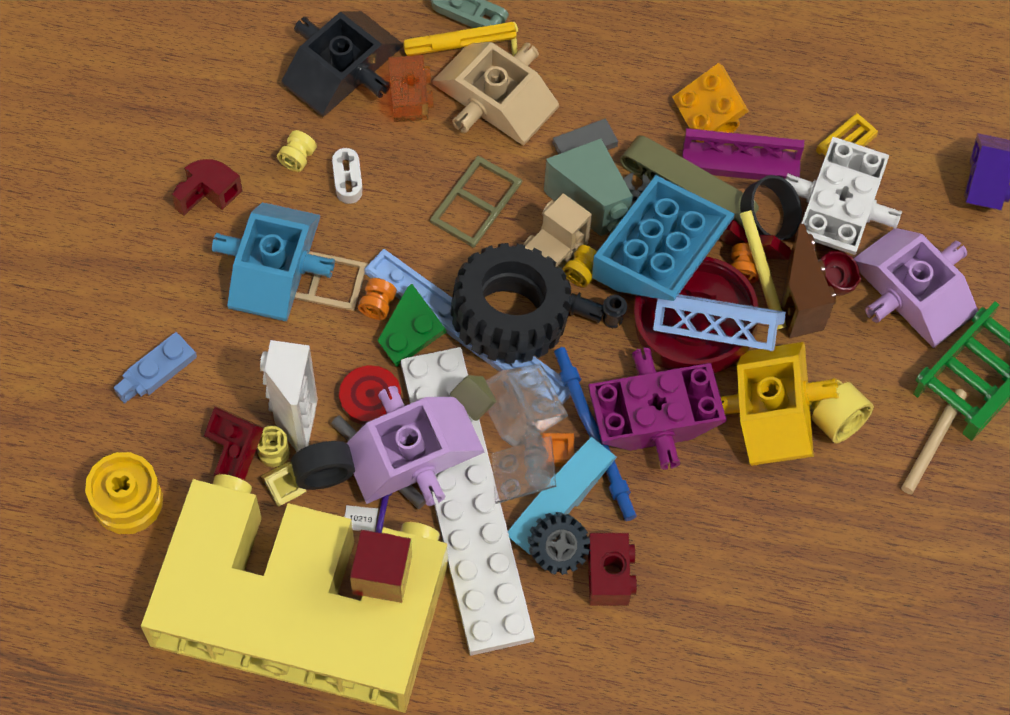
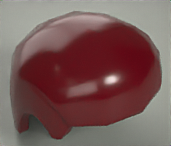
(841, 272)

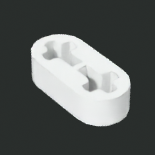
(352, 175)

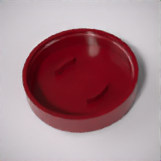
(712, 281)

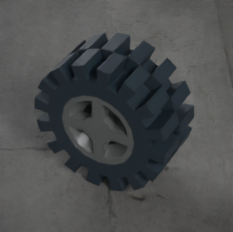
(568, 548)

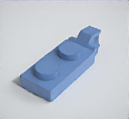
(155, 368)

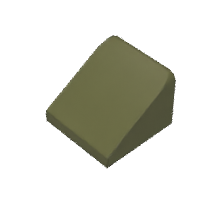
(474, 396)

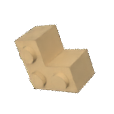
(562, 231)

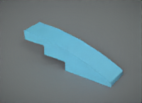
(572, 486)

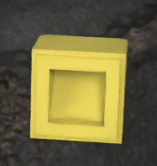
(282, 484)

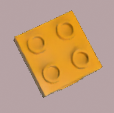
(711, 102)

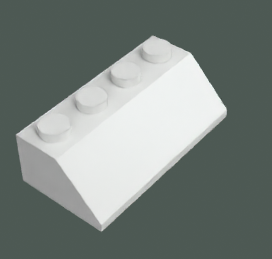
(290, 389)

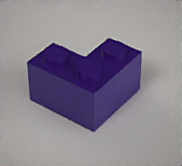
(989, 173)

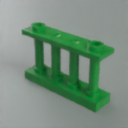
(995, 397)

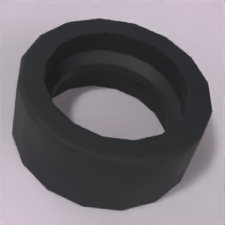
(322, 465)

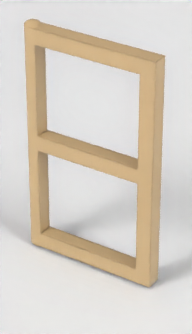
(330, 302)

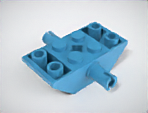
(272, 260)

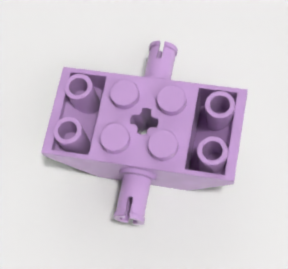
(918, 283)
(440, 439)

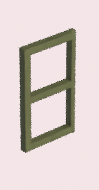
(457, 190)

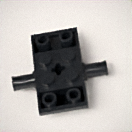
(339, 60)

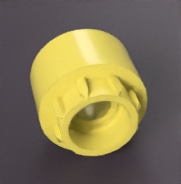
(844, 415)

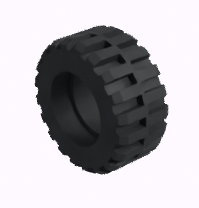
(515, 271)

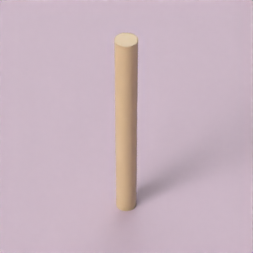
(931, 446)

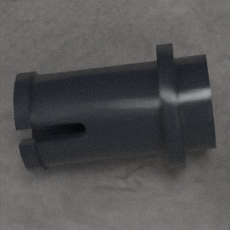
(586, 308)
(614, 309)

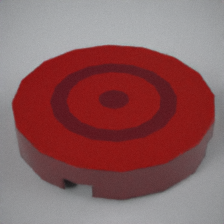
(360, 393)

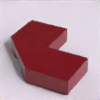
(772, 246)

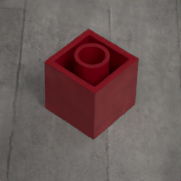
(381, 566)

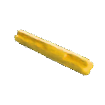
(459, 39)

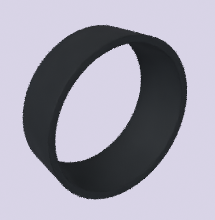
(789, 199)

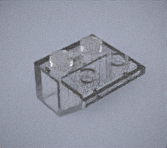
(523, 402)

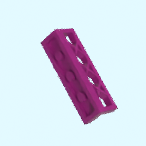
(741, 158)

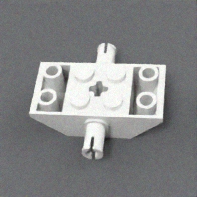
(844, 196)

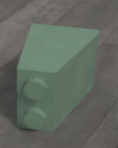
(592, 181)

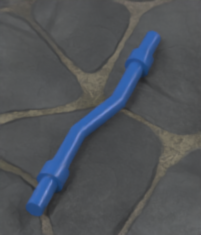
(571, 378)

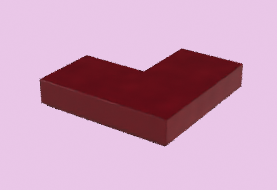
(239, 441)

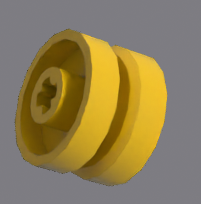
(124, 493)

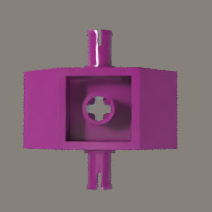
(685, 403)

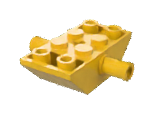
(776, 403)

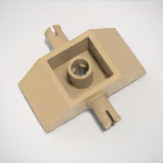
(498, 90)

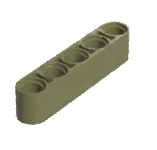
(652, 159)

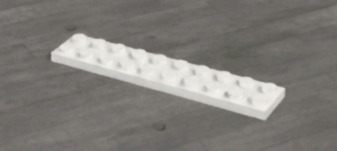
(473, 524)

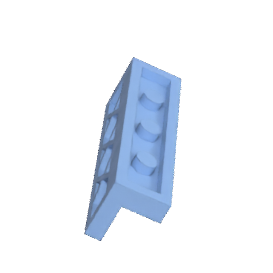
(724, 310)

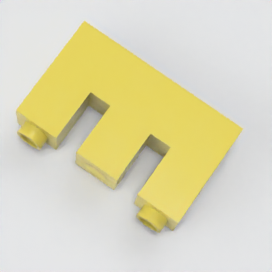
(290, 618)

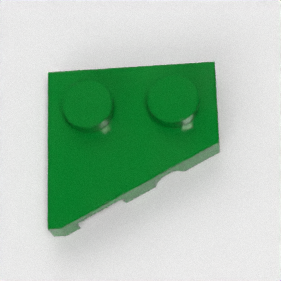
(410, 327)

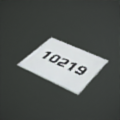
(362, 517)

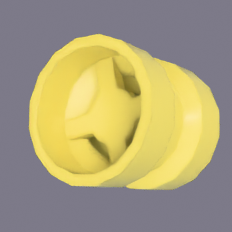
(296, 151)
(273, 453)

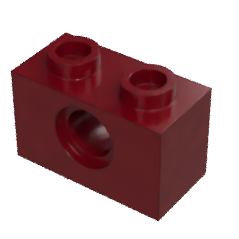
(608, 588)

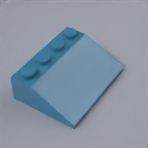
(660, 241)

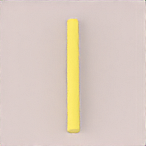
(761, 262)

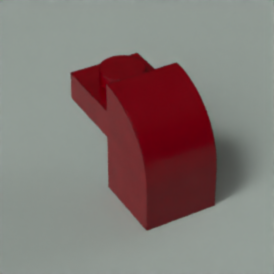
(209, 180)

